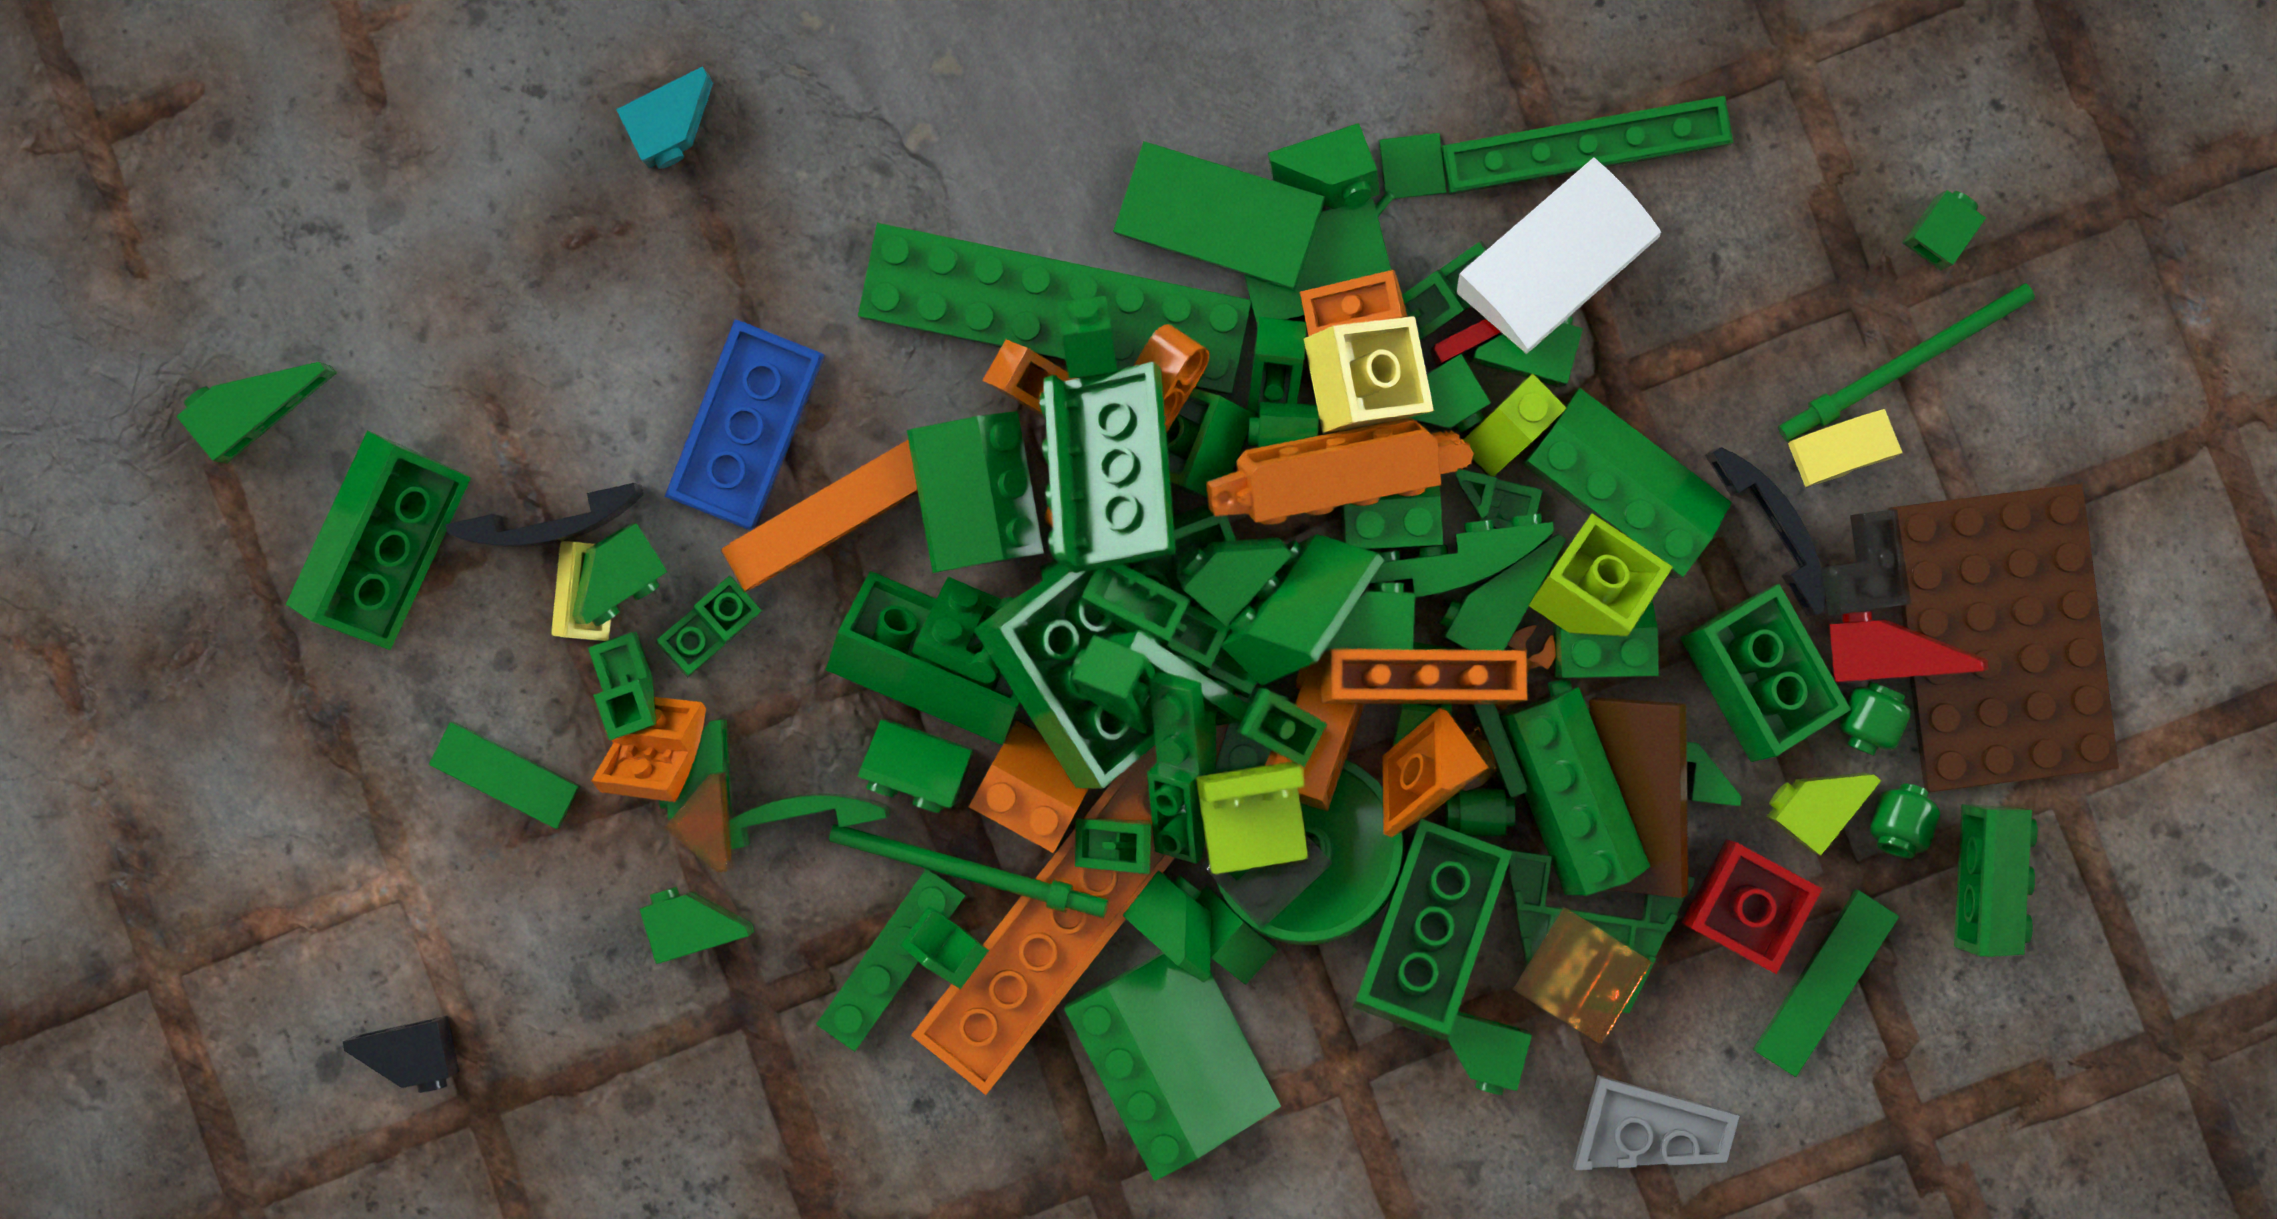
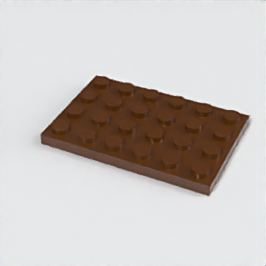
(2019, 589)

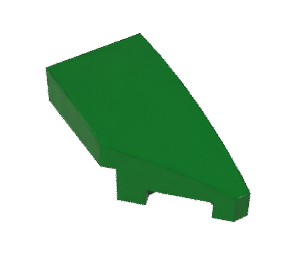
(1498, 498)

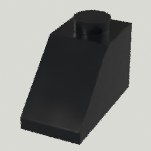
(409, 1053)

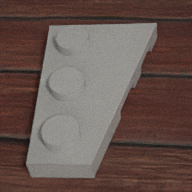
(1648, 1127)

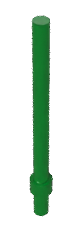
(1827, 408)
(1057, 895)

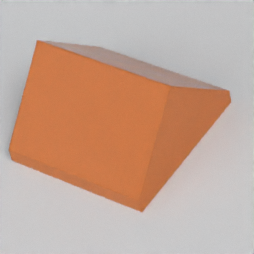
(1426, 771)

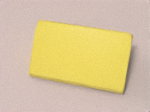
(568, 578)

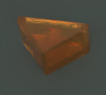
(705, 825)

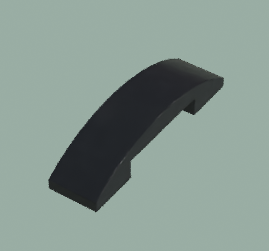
(604, 507)
(1804, 579)

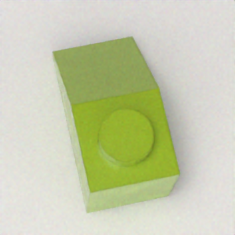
(1513, 425)
(1820, 807)

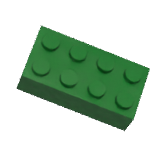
(1432, 930)

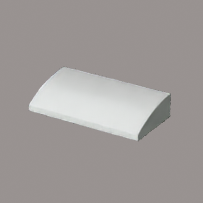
(1558, 256)

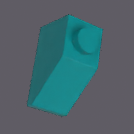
(667, 118)

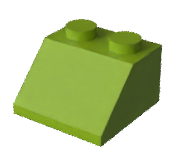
(1600, 582)

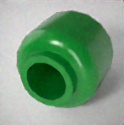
(1875, 718)
(1904, 821)

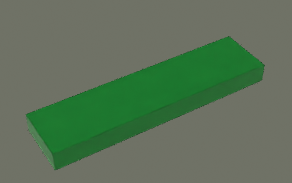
(1825, 982)

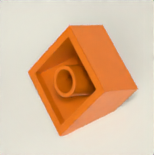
(1029, 789)

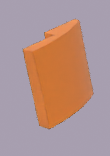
(1353, 301)
(657, 758)

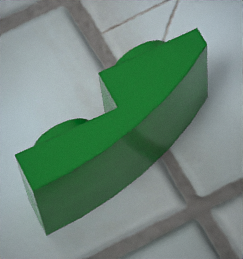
(708, 626)

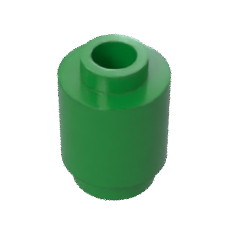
(1480, 812)

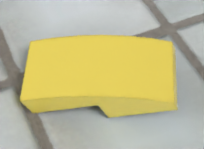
(1845, 448)

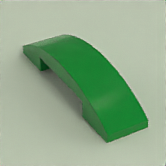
(849, 811)

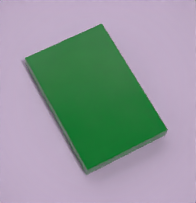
(1343, 248)

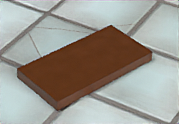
(1650, 766)

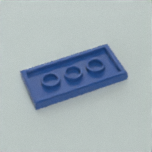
(744, 425)

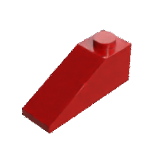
(1887, 650)

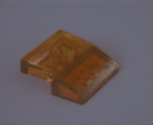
(1582, 975)

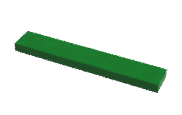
(1572, 145)

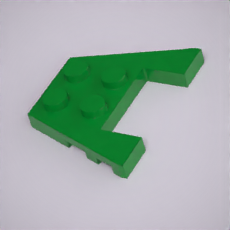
(1529, 884)

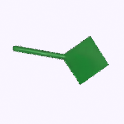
(1411, 168)

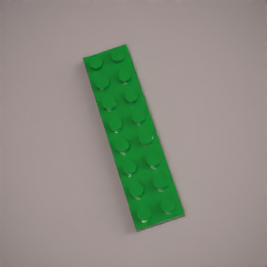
(1013, 295)

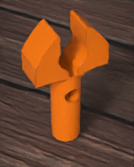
(1543, 658)

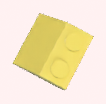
(1368, 373)

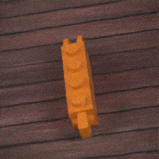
(1337, 470)

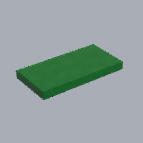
(1219, 215)

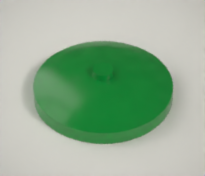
(1361, 872)

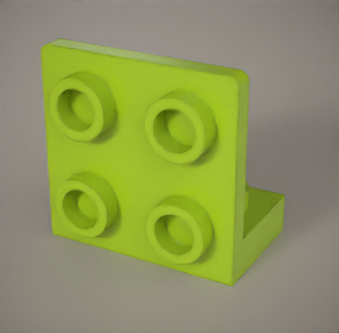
(1253, 817)

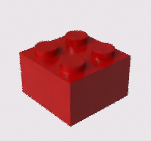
(1751, 905)

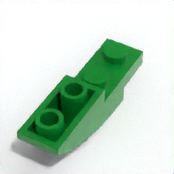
(1479, 555)
(1183, 751)

